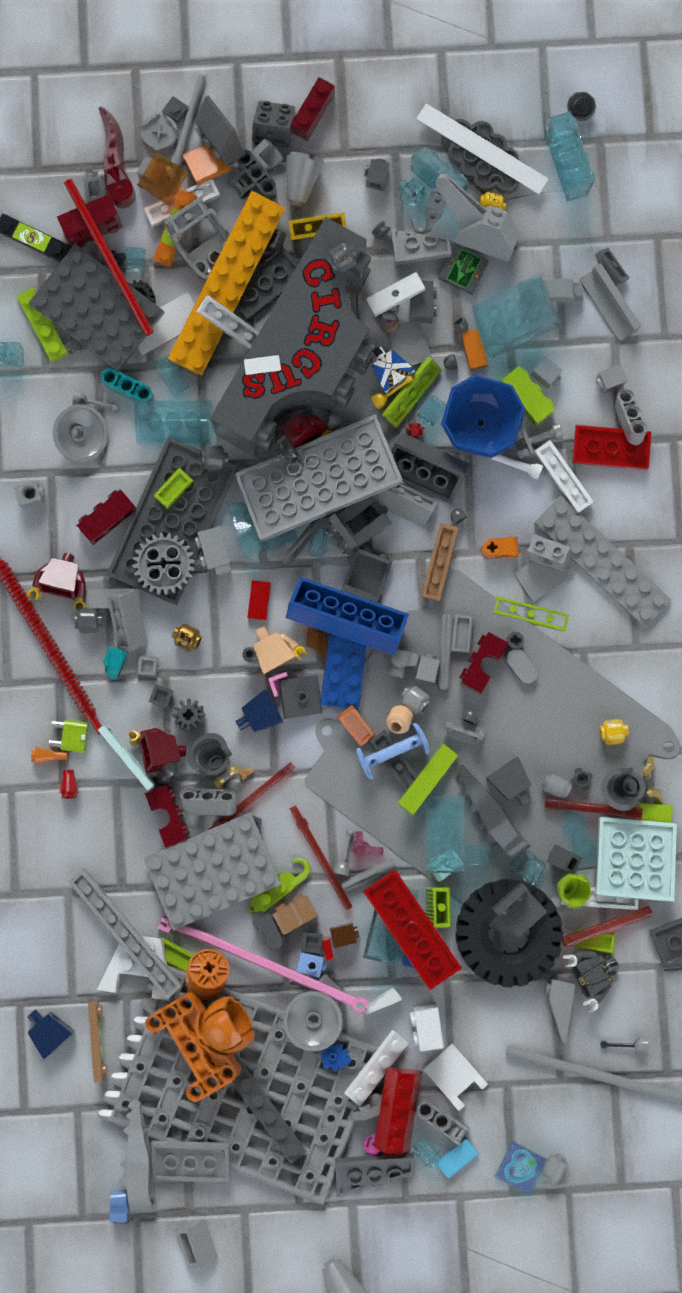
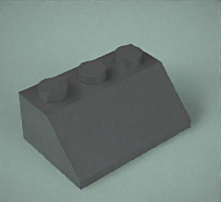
(218, 132)

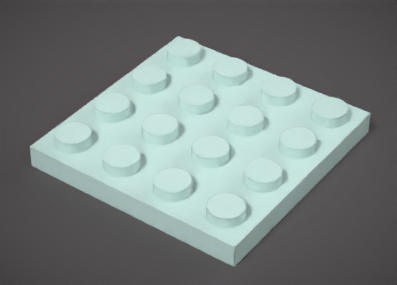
(636, 859)

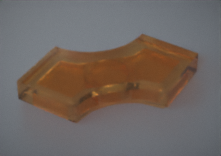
(318, 641)

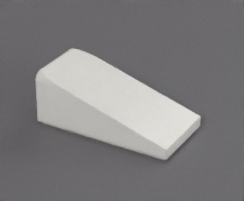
(387, 998)

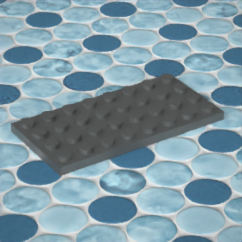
(188, 515)

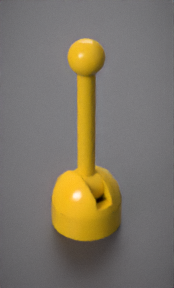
(380, 399)

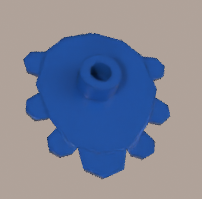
(335, 1057)

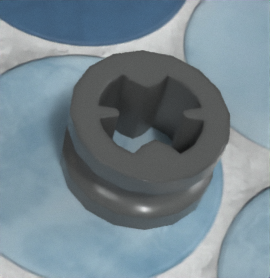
(380, 230)
(518, 635)

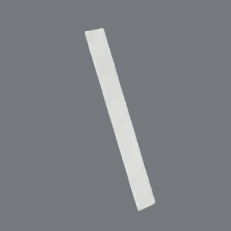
(482, 148)

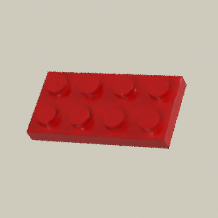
(609, 448)

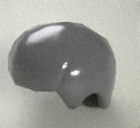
(581, 106)

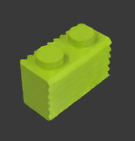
(438, 906)

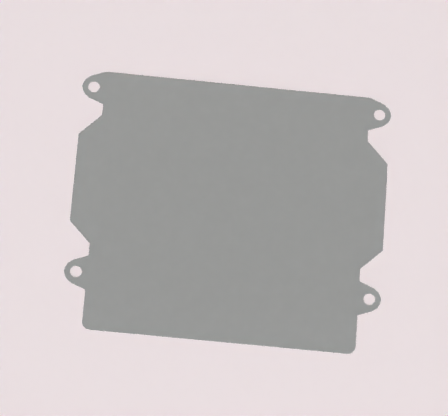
(543, 723)

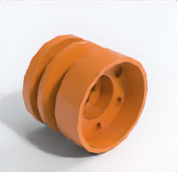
(202, 982)

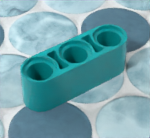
(122, 379)

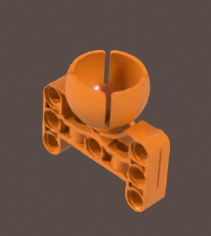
(214, 1033)

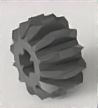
(184, 710)

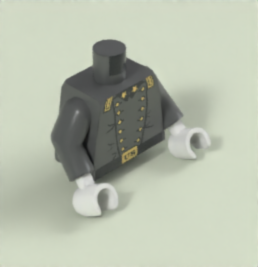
(592, 975)

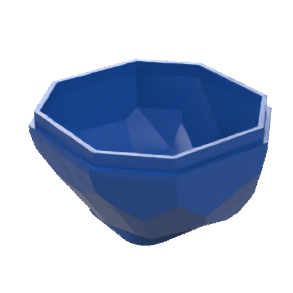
(487, 401)

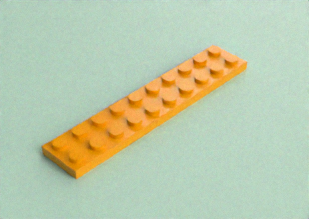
(227, 280)

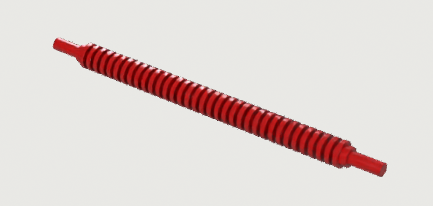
(43, 636)

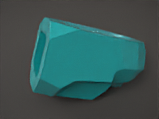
(114, 662)

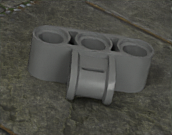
(245, 182)

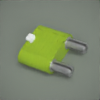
(73, 736)

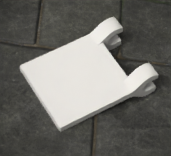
(453, 1074)

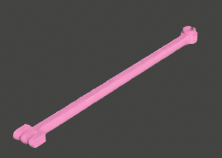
(268, 965)

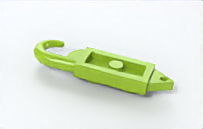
(288, 881)

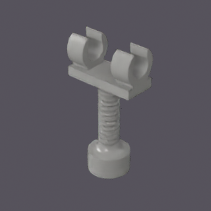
(555, 431)

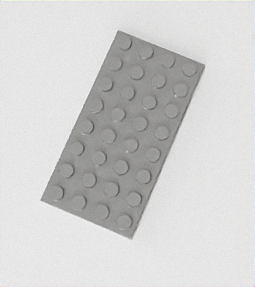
(323, 480)

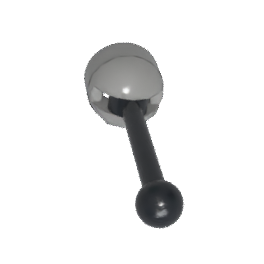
(640, 1045)

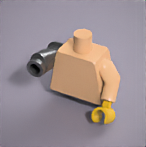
(273, 650)

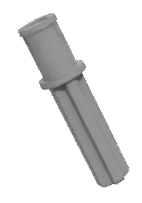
(368, 875)

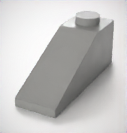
(560, 999)

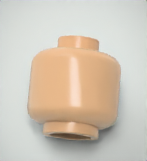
(399, 719)

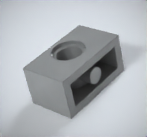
(549, 553)

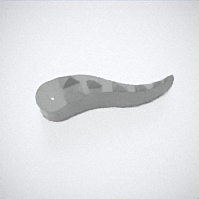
(138, 1163)

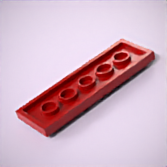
(412, 929)

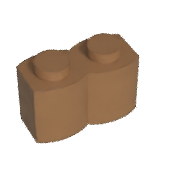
(294, 914)

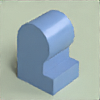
(119, 1206)

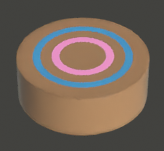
(389, 325)

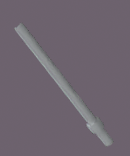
(176, 159)

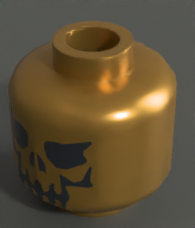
(187, 637)

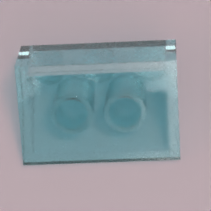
(429, 166)

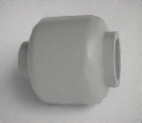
(415, 700)

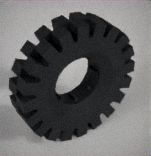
(503, 967)

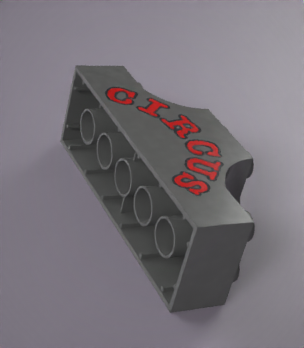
(316, 345)

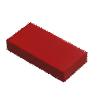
(259, 600)
(327, 946)

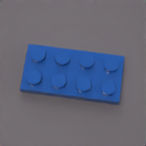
(343, 673)

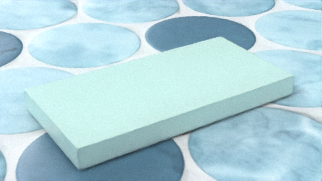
(127, 757)

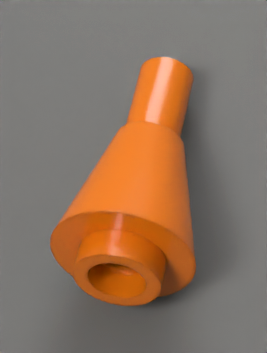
(43, 755)

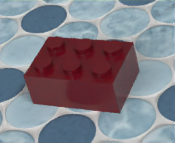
(104, 215)

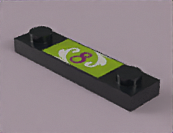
(33, 238)

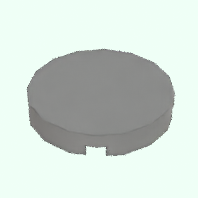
(159, 133)

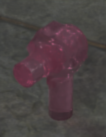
(361, 847)

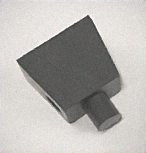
(511, 781)

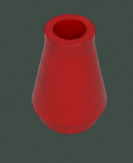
(68, 785)

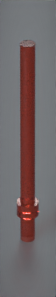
(255, 795)
(302, 824)

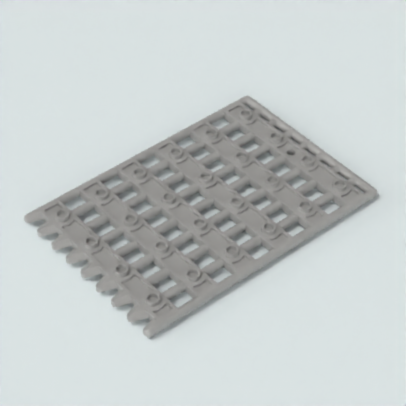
(140, 1066)

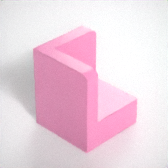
(274, 682)

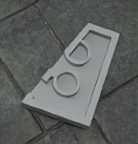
(417, 247)

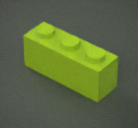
(535, 403)

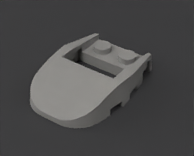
(205, 256)

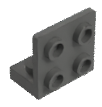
(272, 123)
(519, 910)

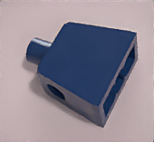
(259, 713)
(48, 1032)

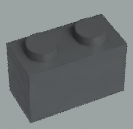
(422, 305)

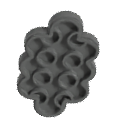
(472, 167)

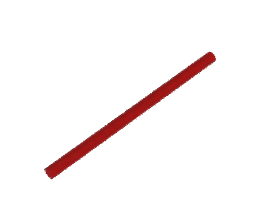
(108, 257)

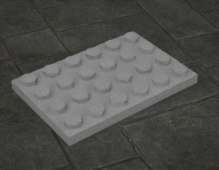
(212, 871)

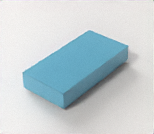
(457, 1157)

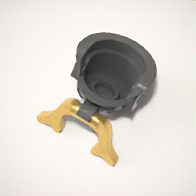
(211, 756)
(624, 787)

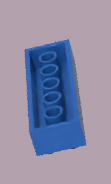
(347, 615)

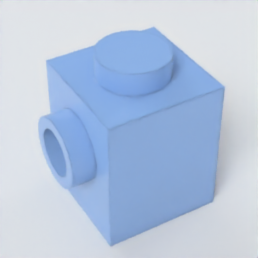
(311, 964)

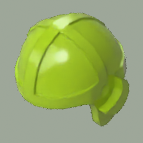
(574, 890)

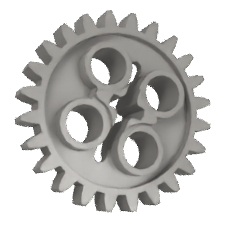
(164, 581)

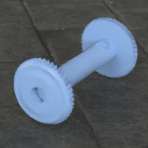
(393, 750)

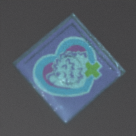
(521, 1168)

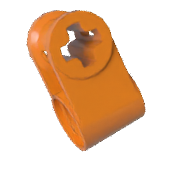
(504, 547)

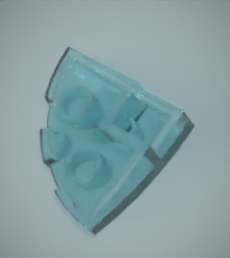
(248, 535)

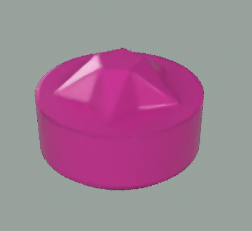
(369, 1145)

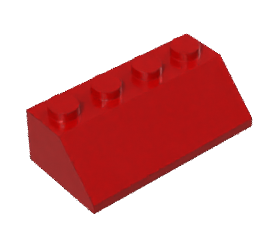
(397, 1110)

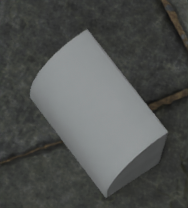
(196, 1243)

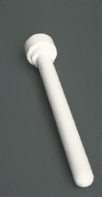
(533, 470)

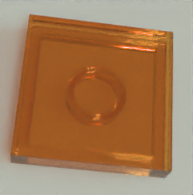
(162, 178)

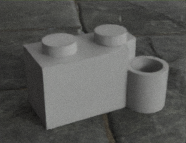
(213, 550)

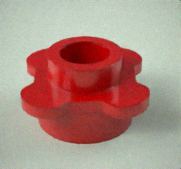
(415, 429)

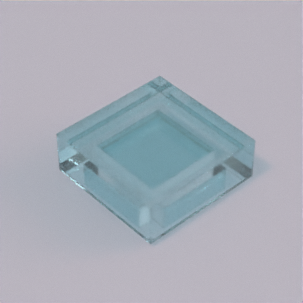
(134, 257)

